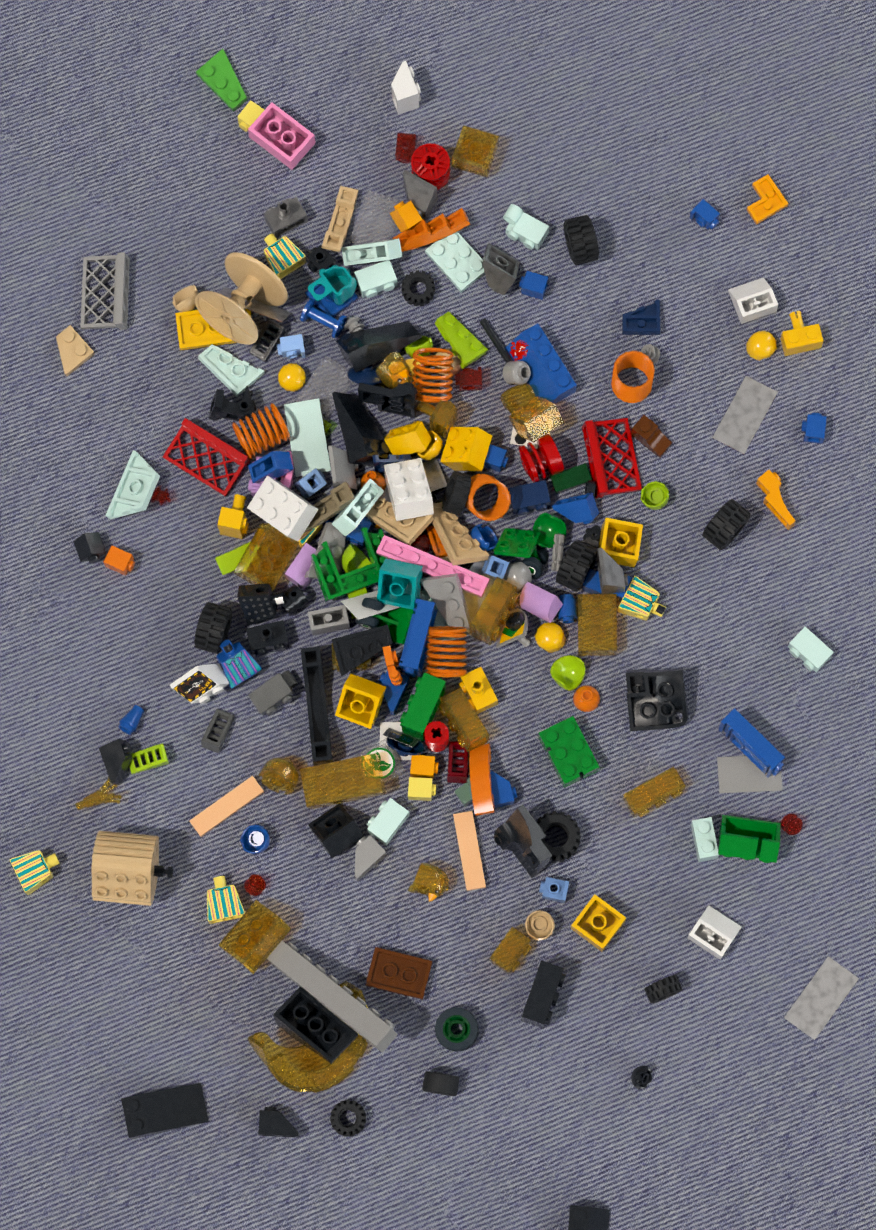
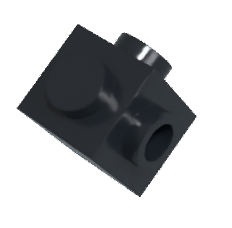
(319, 259)
(89, 547)

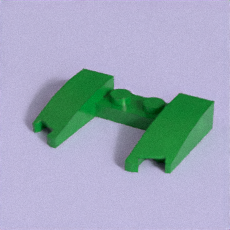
(337, 585)

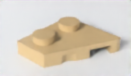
(73, 350)

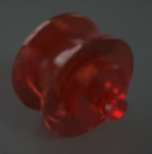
(161, 496)
(791, 824)
(255, 885)

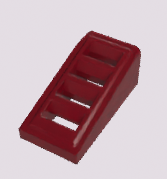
(457, 774)

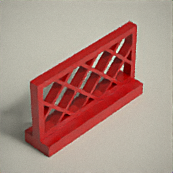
(218, 446)
(595, 456)

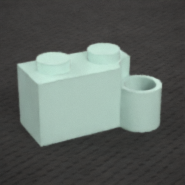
(525, 228)

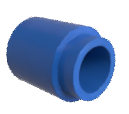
(568, 611)

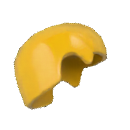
(761, 345)
(291, 377)
(434, 447)
(550, 637)

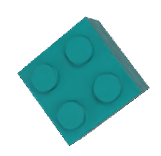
(399, 583)

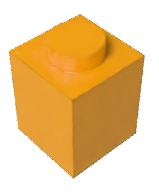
(405, 215)
(423, 766)

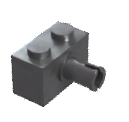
(285, 216)

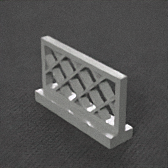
(120, 289)

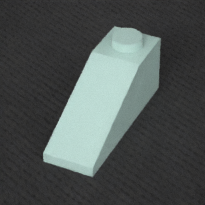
(372, 252)
(354, 513)

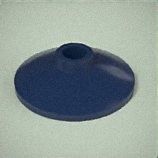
(366, 376)
(405, 750)

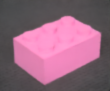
(281, 136)

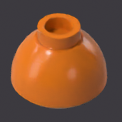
(377, 477)
(586, 698)

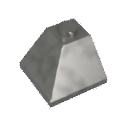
(420, 193)
(499, 269)
(610, 574)

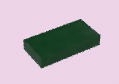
(570, 478)

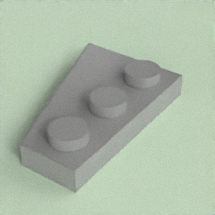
(448, 598)

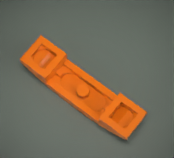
(481, 780)

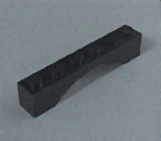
(316, 705)

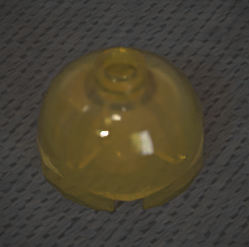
(280, 774)

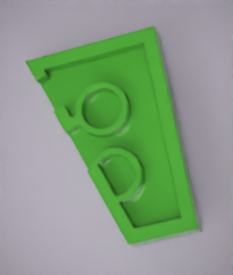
(222, 80)

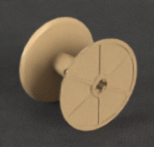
(253, 282)

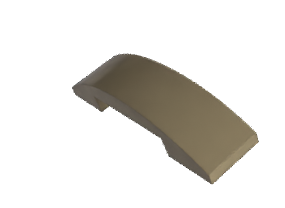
(331, 505)

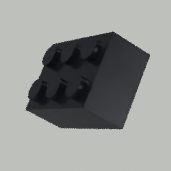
(543, 995)

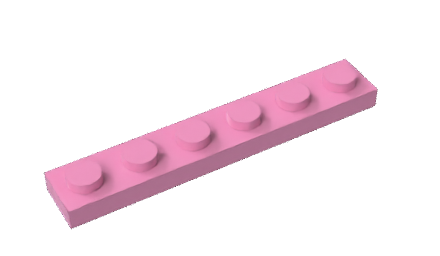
(432, 565)

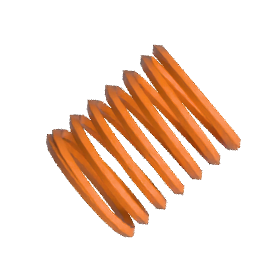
(425, 360)
(635, 360)
(251, 452)
(501, 505)
(445, 631)

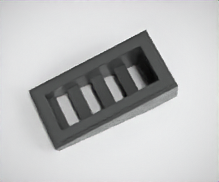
(215, 742)

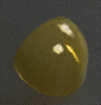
(517, 397)

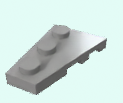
(336, 544)

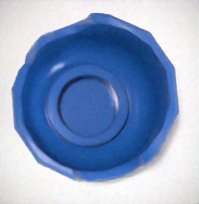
(485, 537)
(255, 839)

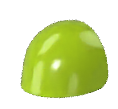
(354, 558)
(568, 672)

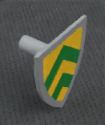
(507, 636)

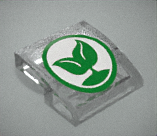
(389, 760)

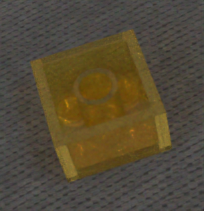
(475, 151)
(536, 419)

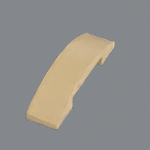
(340, 219)

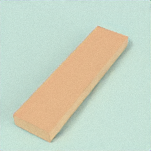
(226, 806)
(469, 851)

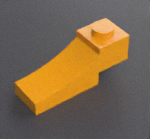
(770, 485)

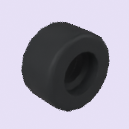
(440, 1083)

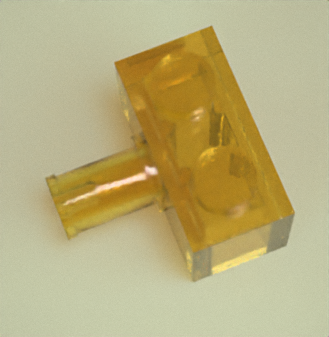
(441, 417)

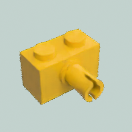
(801, 337)
(408, 439)
(233, 521)
(478, 690)

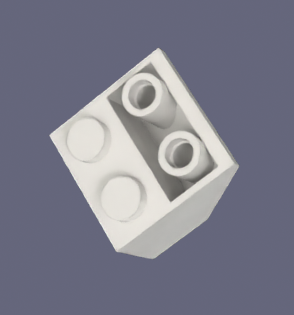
(405, 90)
(753, 300)
(714, 932)

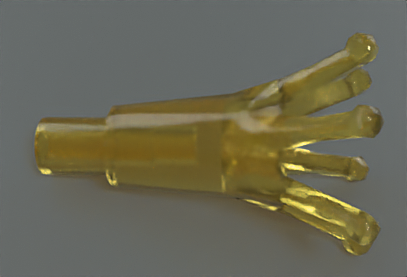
(99, 797)

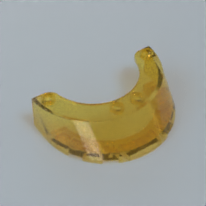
(301, 1067)

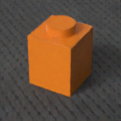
(119, 560)

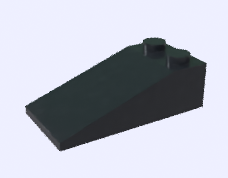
(373, 344)
(359, 430)
(314, 1025)
(164, 1110)

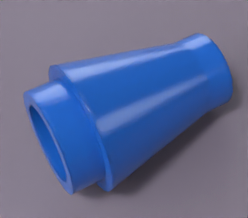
(130, 721)

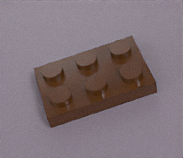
(398, 973)

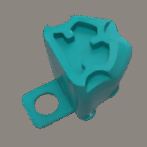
(337, 284)

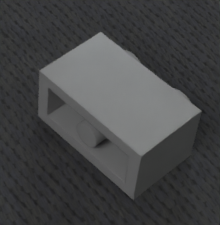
(328, 620)

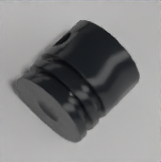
(294, 600)

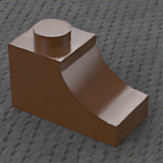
(650, 436)

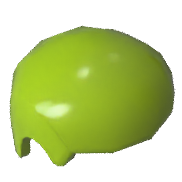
(423, 342)
(655, 495)

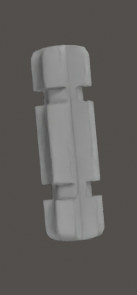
(557, 551)

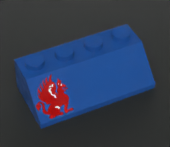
(548, 373)

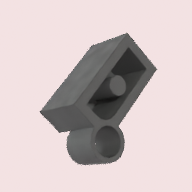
(274, 693)

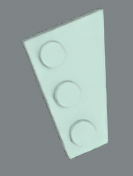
(230, 370)

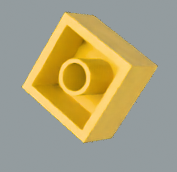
(466, 448)
(621, 541)
(360, 701)
(598, 923)

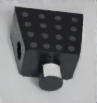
(259, 602)

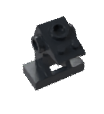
(225, 409)

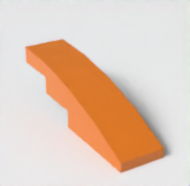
(438, 228)

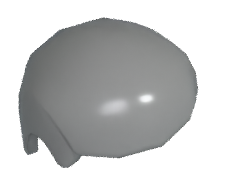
(518, 575)

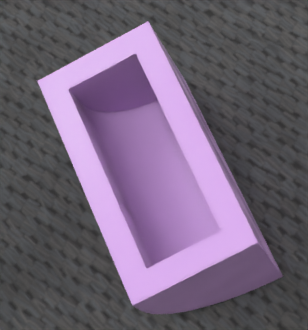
(300, 566)
(539, 602)

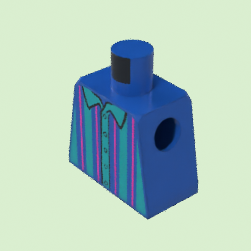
(236, 663)

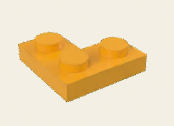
(770, 202)

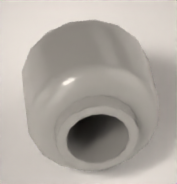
(516, 372)

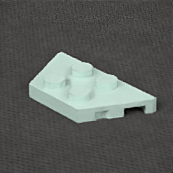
(134, 488)

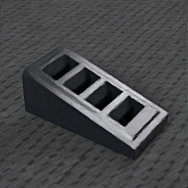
(266, 331)

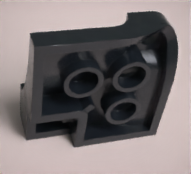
(397, 401)
(655, 699)
(524, 839)

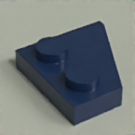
(642, 320)
(379, 463)

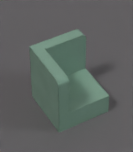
(464, 793)

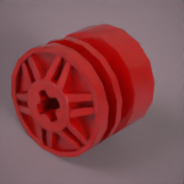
(436, 174)
(541, 458)

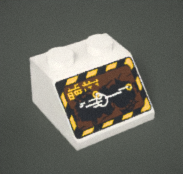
(201, 683)

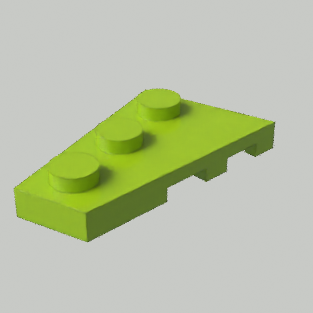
(463, 342)

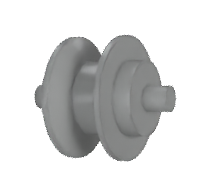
(353, 325)
(652, 352)

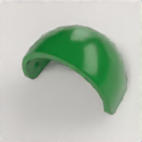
(548, 526)

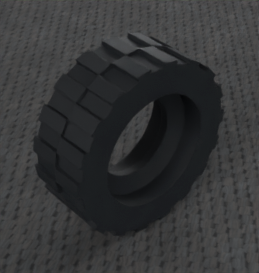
(456, 493)

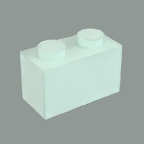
(376, 279)
(810, 650)
(387, 821)
(704, 839)

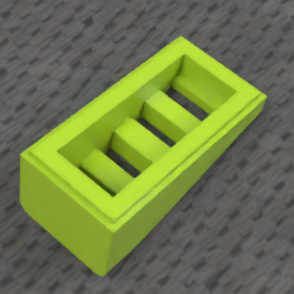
(157, 763)

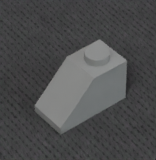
(367, 856)

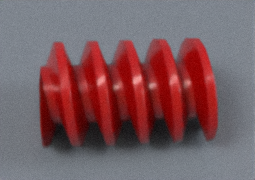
(439, 743)

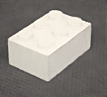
(408, 489)
(282, 508)

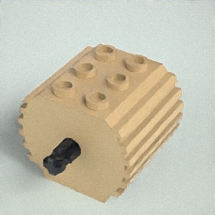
(126, 868)

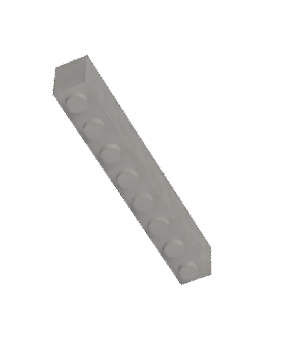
(332, 996)

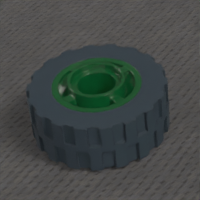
(465, 1038)

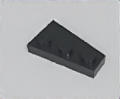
(359, 647)

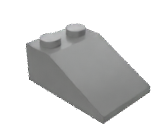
(342, 469)

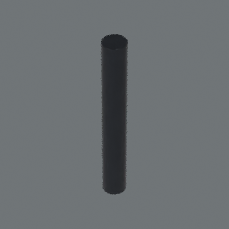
(496, 341)

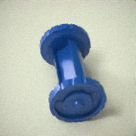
(315, 314)

